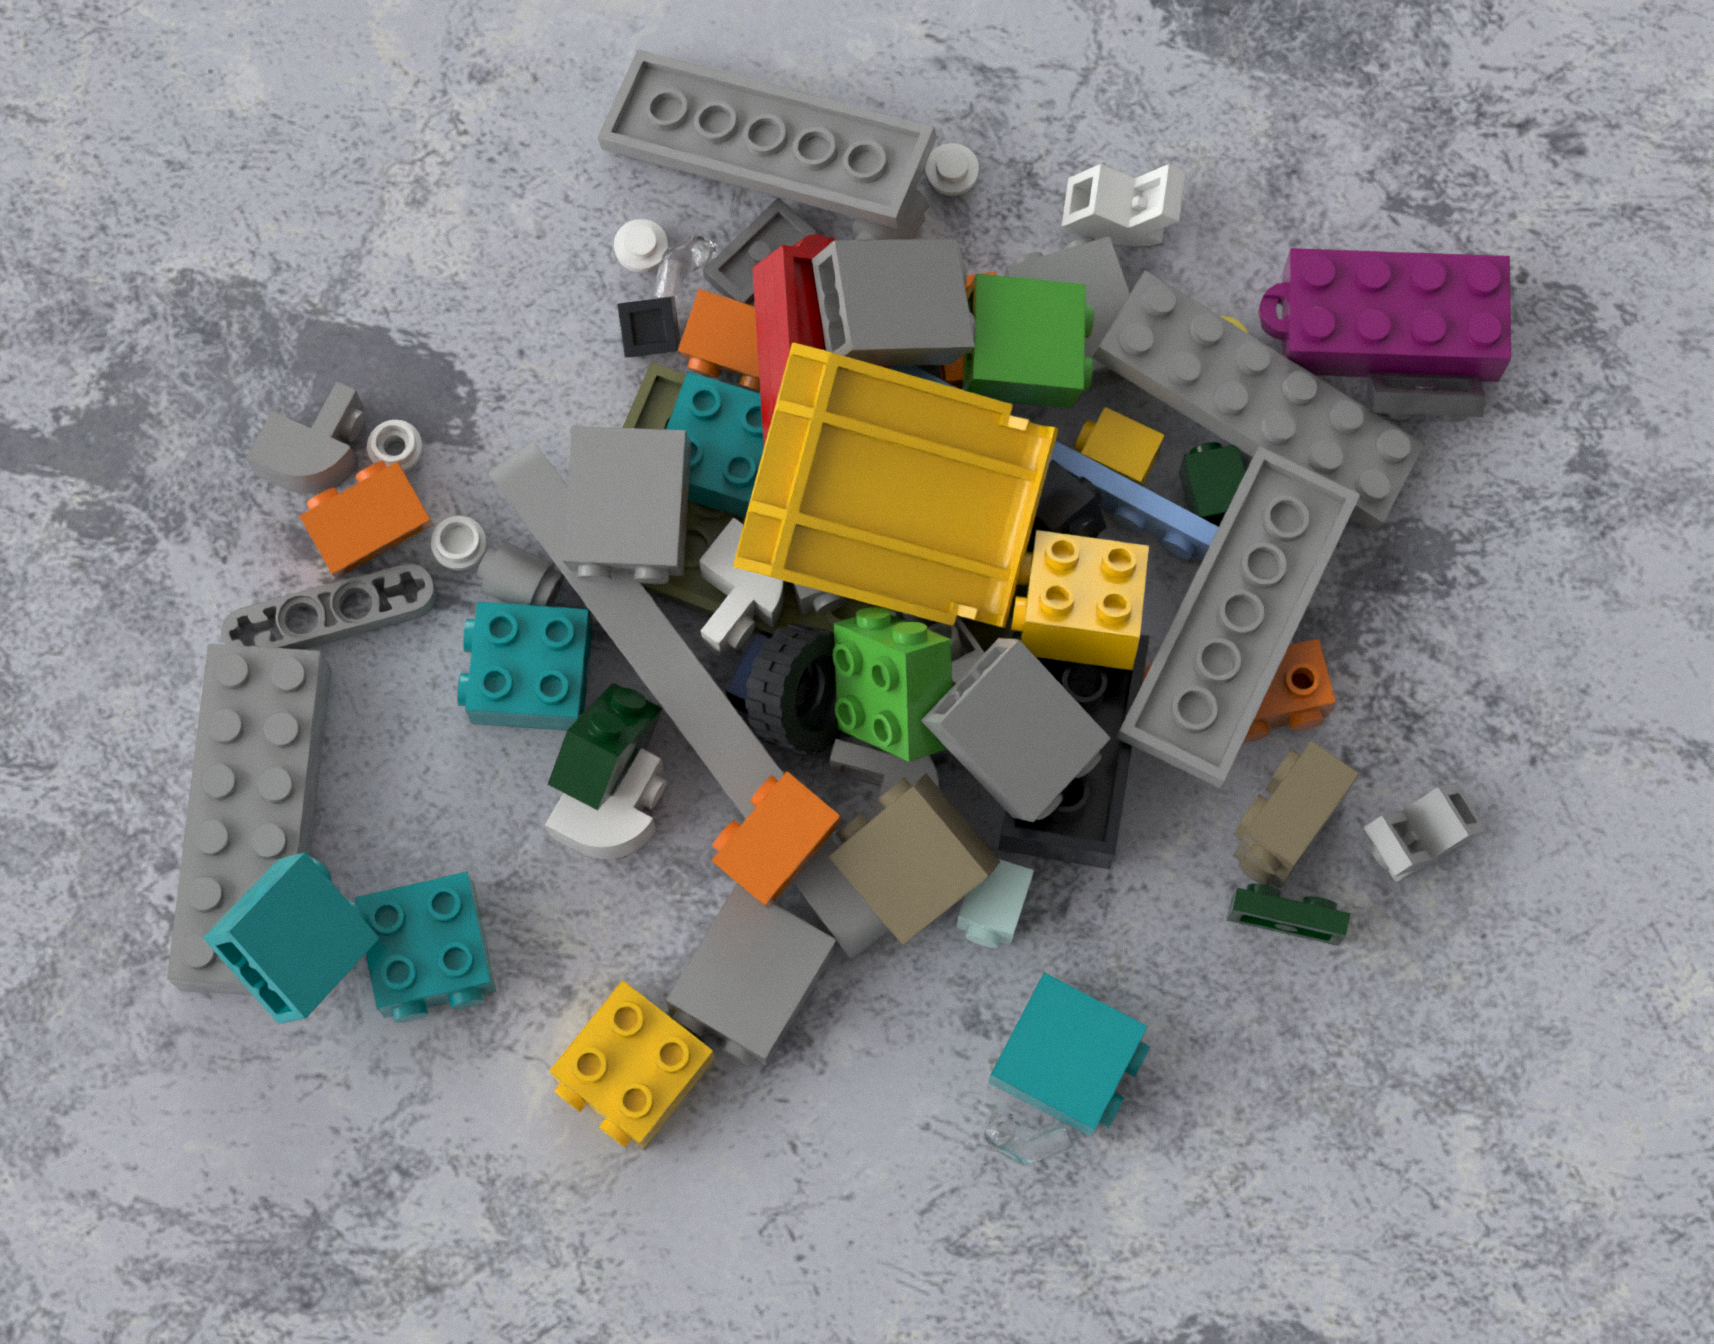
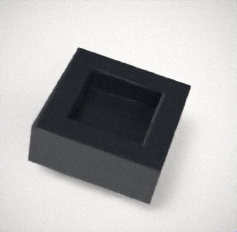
(649, 326)

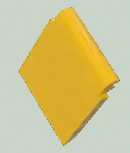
(894, 490)

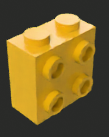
(1082, 599)
(630, 1067)

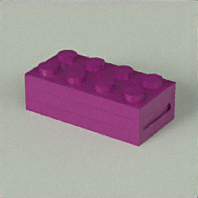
(1392, 313)

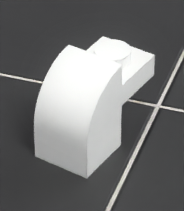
(1124, 207)
(746, 593)
(619, 823)

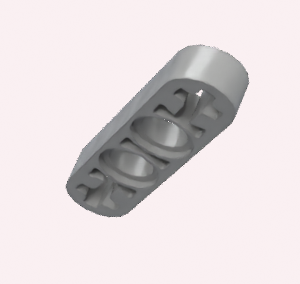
(328, 604)

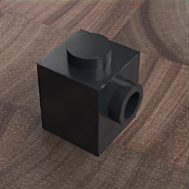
(1068, 505)

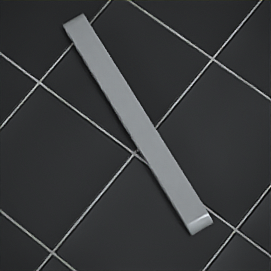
(681, 688)

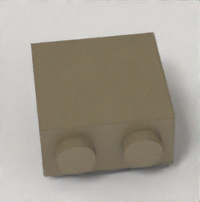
(1303, 799)
(912, 857)

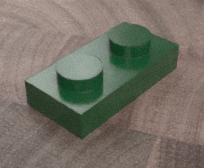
(1311, 919)

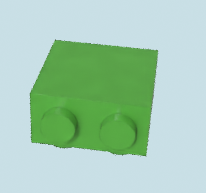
(1028, 341)
(889, 681)

